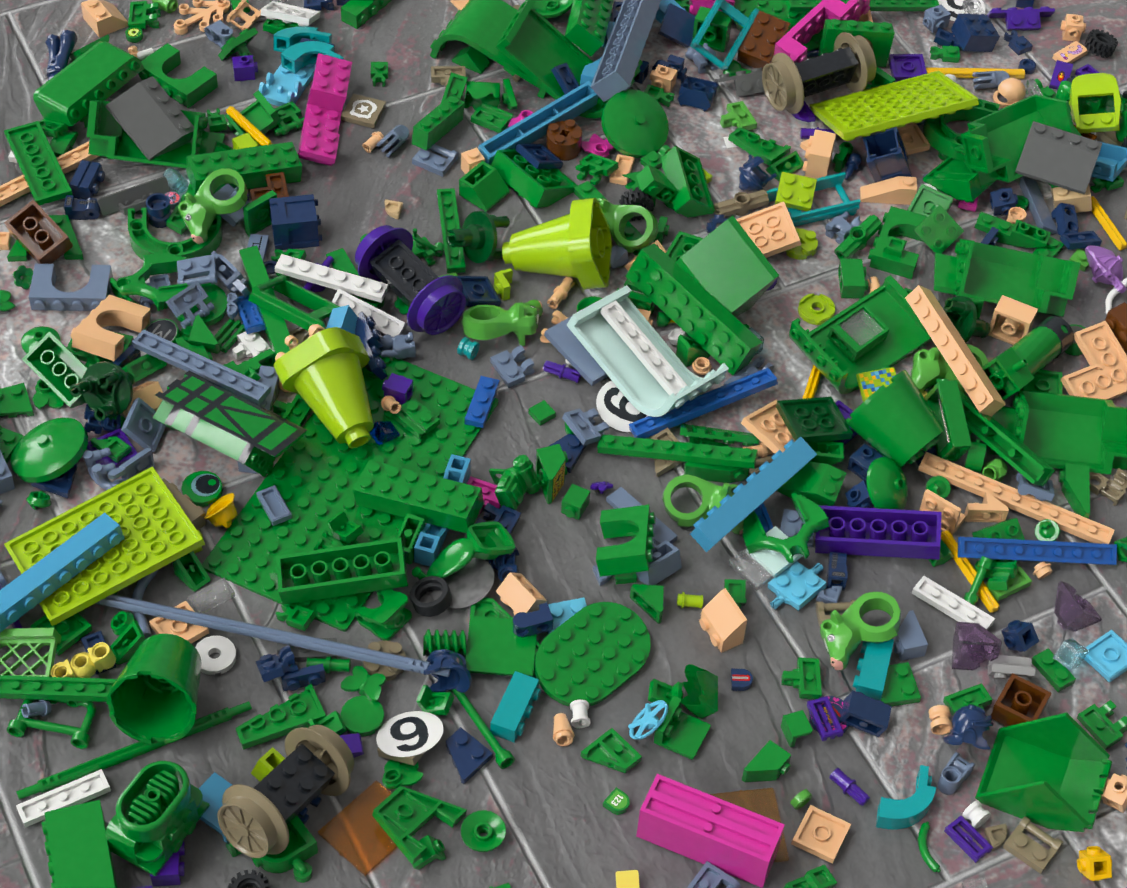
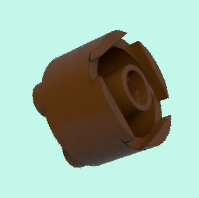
(564, 139)

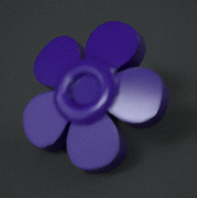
(601, 486)

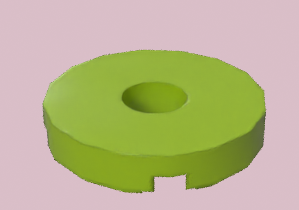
(813, 316)

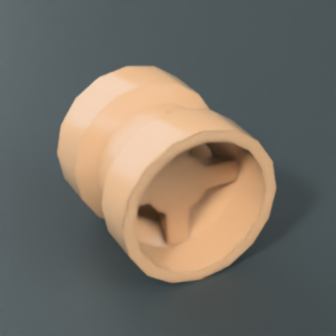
(1020, 215)
(940, 719)

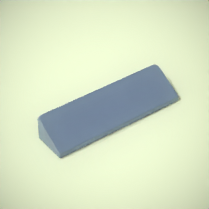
(1037, 205)

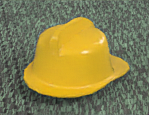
(222, 511)

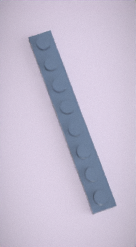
(202, 366)

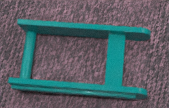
(736, 15)
(836, 180)

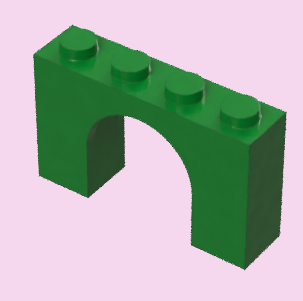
(879, 34)
(185, 90)
(896, 224)
(633, 555)

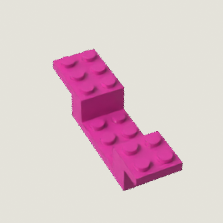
(814, 21)
(324, 109)

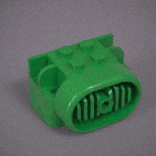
(155, 816)

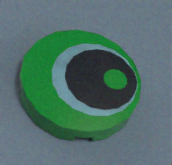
(202, 488)

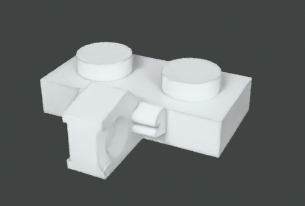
(249, 345)

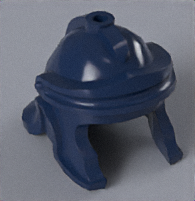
(752, 176)
(459, 675)
(968, 727)

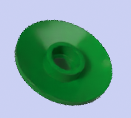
(34, 335)
(483, 822)

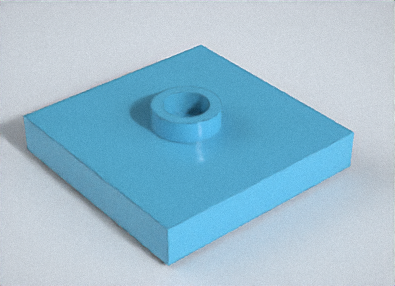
(1108, 655)

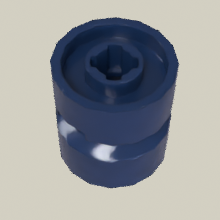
(158, 210)

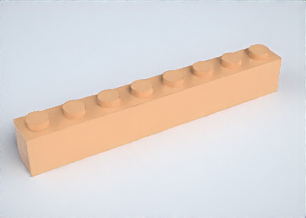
(955, 351)

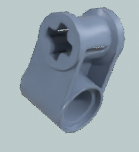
(218, 33)
(956, 771)

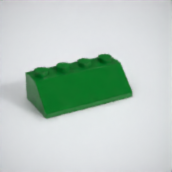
(688, 177)
(57, 367)

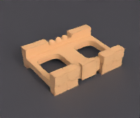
(238, 12)

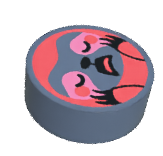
(174, 198)

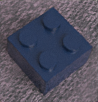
(975, 32)

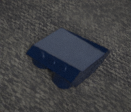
(697, 92)

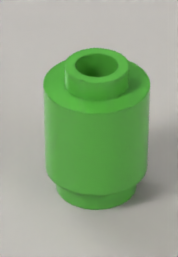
(167, 5)

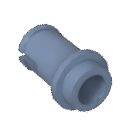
(40, 708)

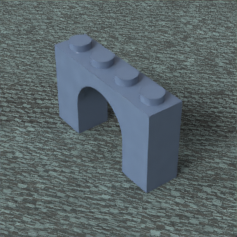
(46, 297)

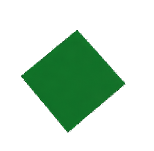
(497, 648)

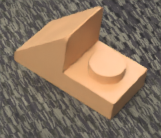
(989, 511)

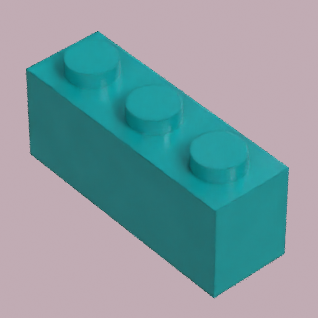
(873, 668)
(515, 707)

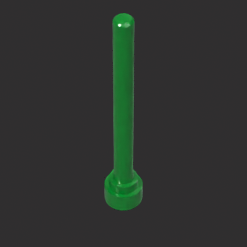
(503, 757)

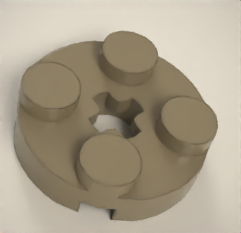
(387, 647)

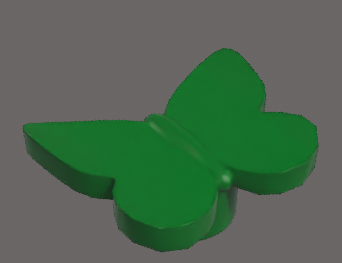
(365, 684)

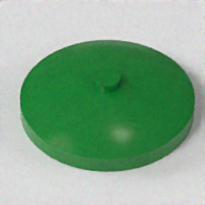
(634, 123)
(49, 450)

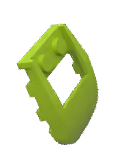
(1095, 85)

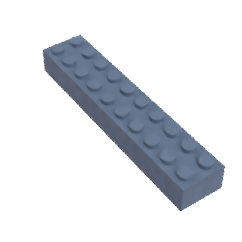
(624, 47)

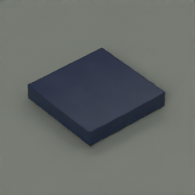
(677, 25)
(539, 156)
(479, 291)

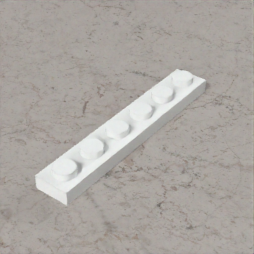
(331, 278)
(643, 348)

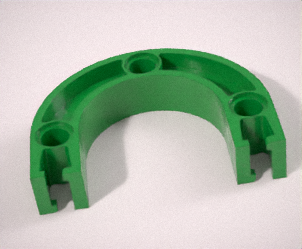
(945, 139)
(144, 243)

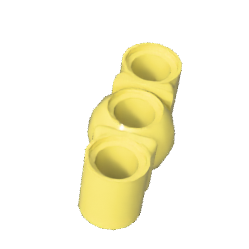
(92, 661)

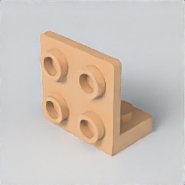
(951, 514)

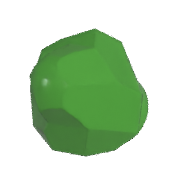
(995, 470)

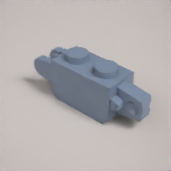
(230, 276)

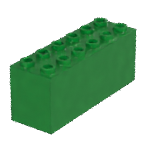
(78, 847)

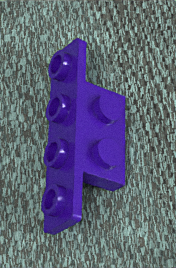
(1022, 18)

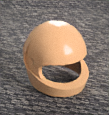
(1012, 90)

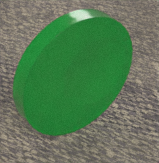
(217, 298)

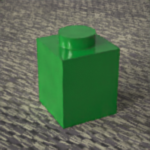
(575, 502)

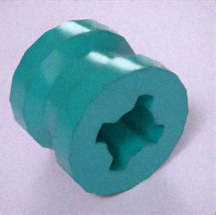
(468, 348)

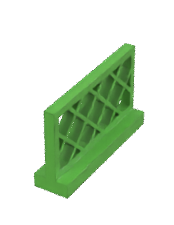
(29, 637)

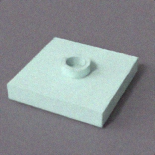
(771, 560)

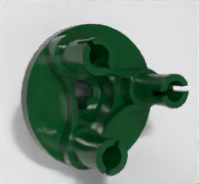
(479, 236)
(964, 317)
(105, 389)

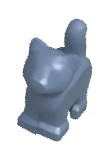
(699, 60)
(841, 227)
(402, 346)

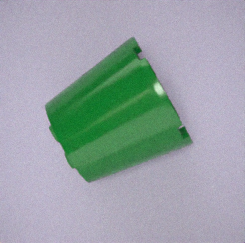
(897, 421)
(157, 690)

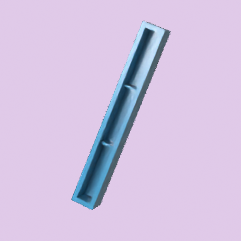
(537, 124)
(753, 494)
(58, 568)

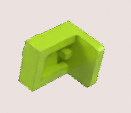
(502, 283)

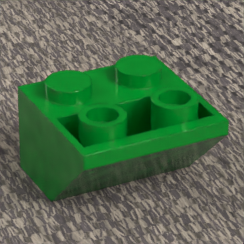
(483, 186)

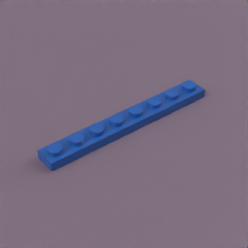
(705, 403)
(1037, 550)

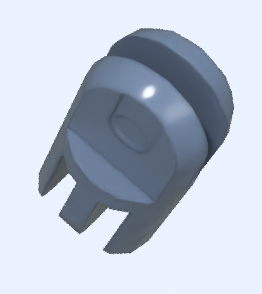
(989, 79)
(395, 137)

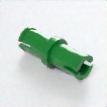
(331, 665)

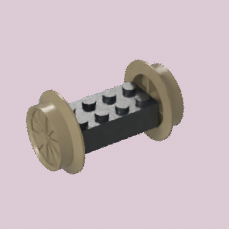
(790, 82)
(258, 816)

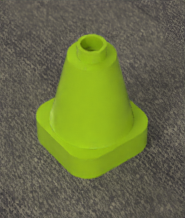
(566, 246)
(331, 381)

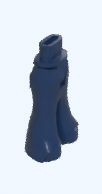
(59, 51)

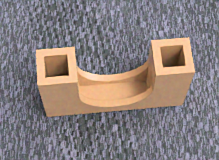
(112, 311)

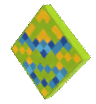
(873, 380)

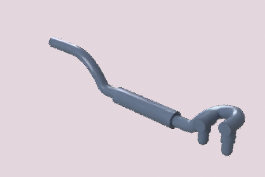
(98, 475)

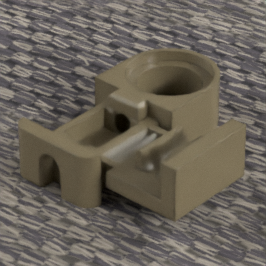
(1112, 489)

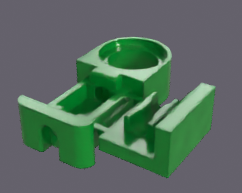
(1000, 574)

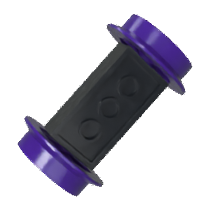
(432, 300)

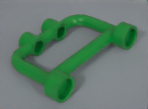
(80, 735)

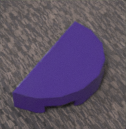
(805, 114)

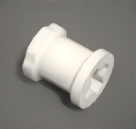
(580, 713)

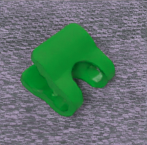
(387, 618)

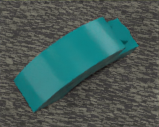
(287, 37)

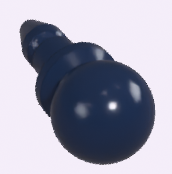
(852, 164)

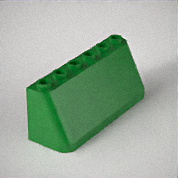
(88, 78)

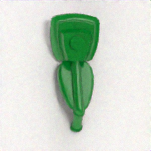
(483, 541)

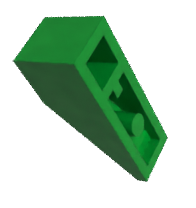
(716, 473)
(1076, 487)

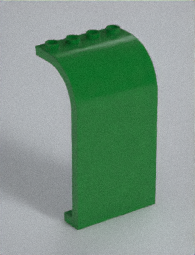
(482, 26)
(539, 47)
(903, 339)

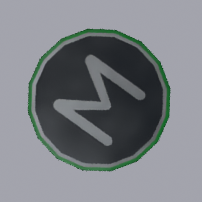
(164, 328)

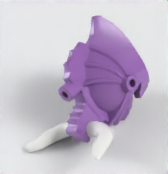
(1106, 269)

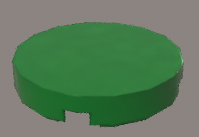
(362, 715)

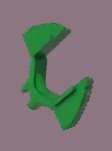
(153, 265)
(813, 521)

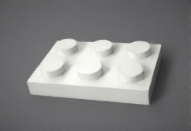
(290, 13)

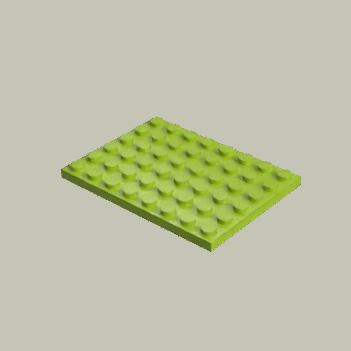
(893, 105)
(153, 532)

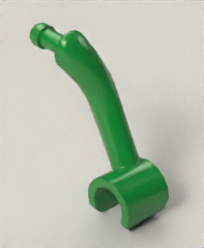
(438, 248)

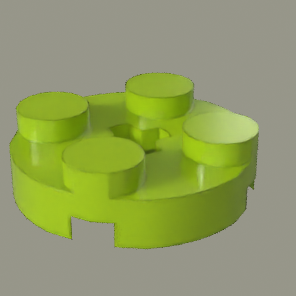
(808, 245)

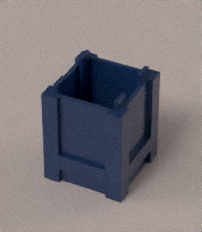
(886, 155)
(295, 222)

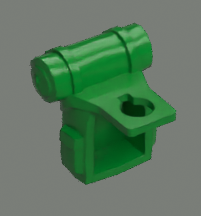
(515, 482)

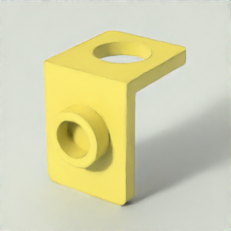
(627, 879)

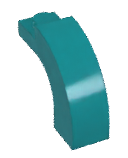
(305, 54)
(904, 813)

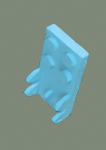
(285, 85)

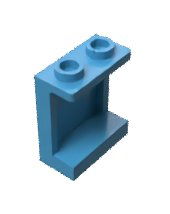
(1110, 162)
(213, 793)

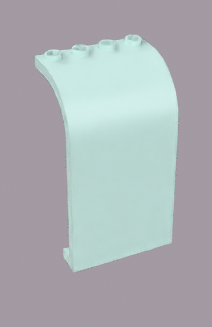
(624, 366)

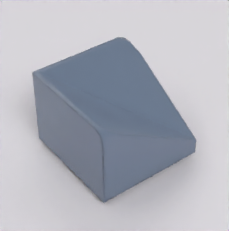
(618, 257)

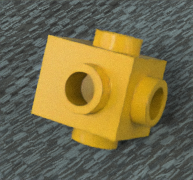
(1095, 863)

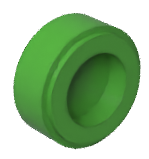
(801, 799)

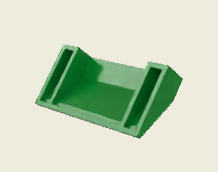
(956, 180)

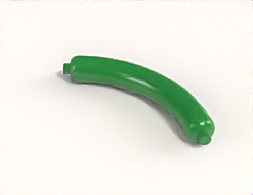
(923, 848)

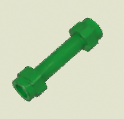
(984, 565)

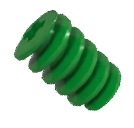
(438, 642)

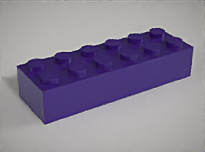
(880, 532)

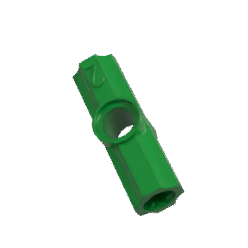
(858, 237)

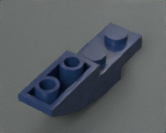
(371, 340)

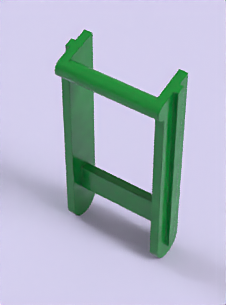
(321, 306)

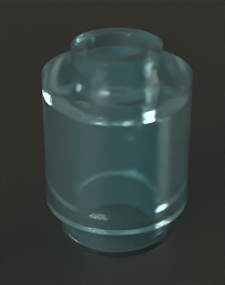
(176, 181)

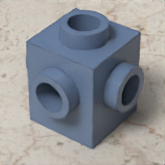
(936, 18)

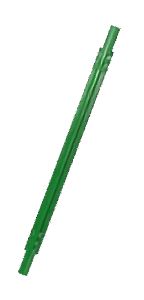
(126, 753)

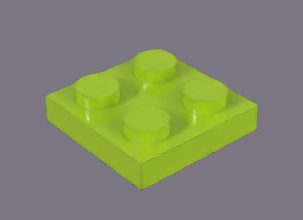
(796, 191)

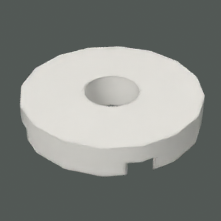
(219, 645)

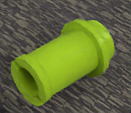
(687, 600)

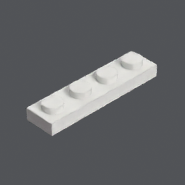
(384, 322)
(950, 603)
(64, 796)

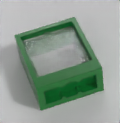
(858, 332)

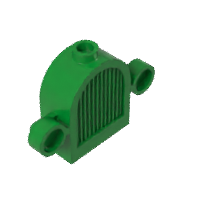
(299, 849)

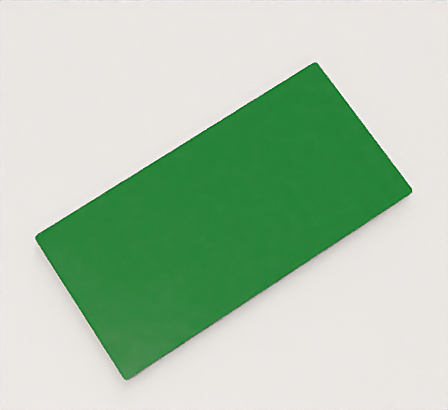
(319, 480)

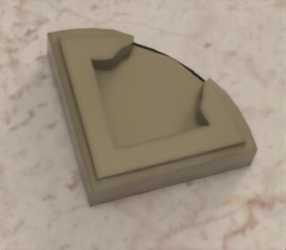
(996, 835)

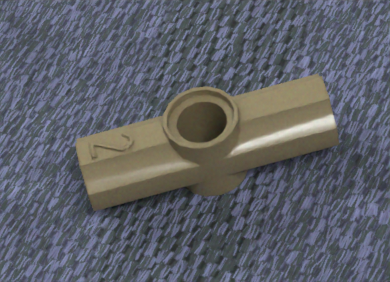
(741, 203)

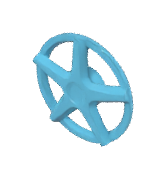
(649, 719)

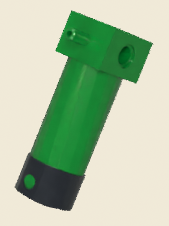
(1029, 355)

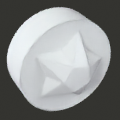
(674, 334)

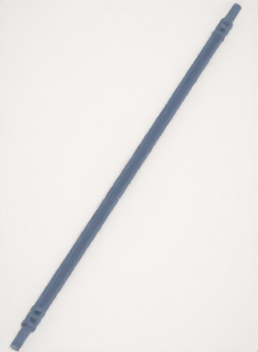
(270, 634)

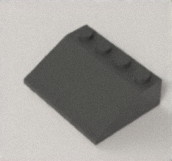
(151, 119)
(1058, 157)

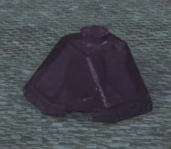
(1072, 610)
(973, 646)

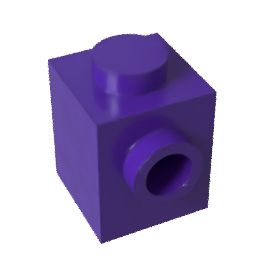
(244, 68)
(398, 387)

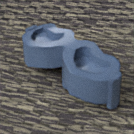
(232, 309)

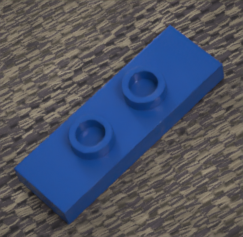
(250, 315)

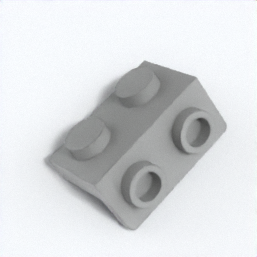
(1006, 665)

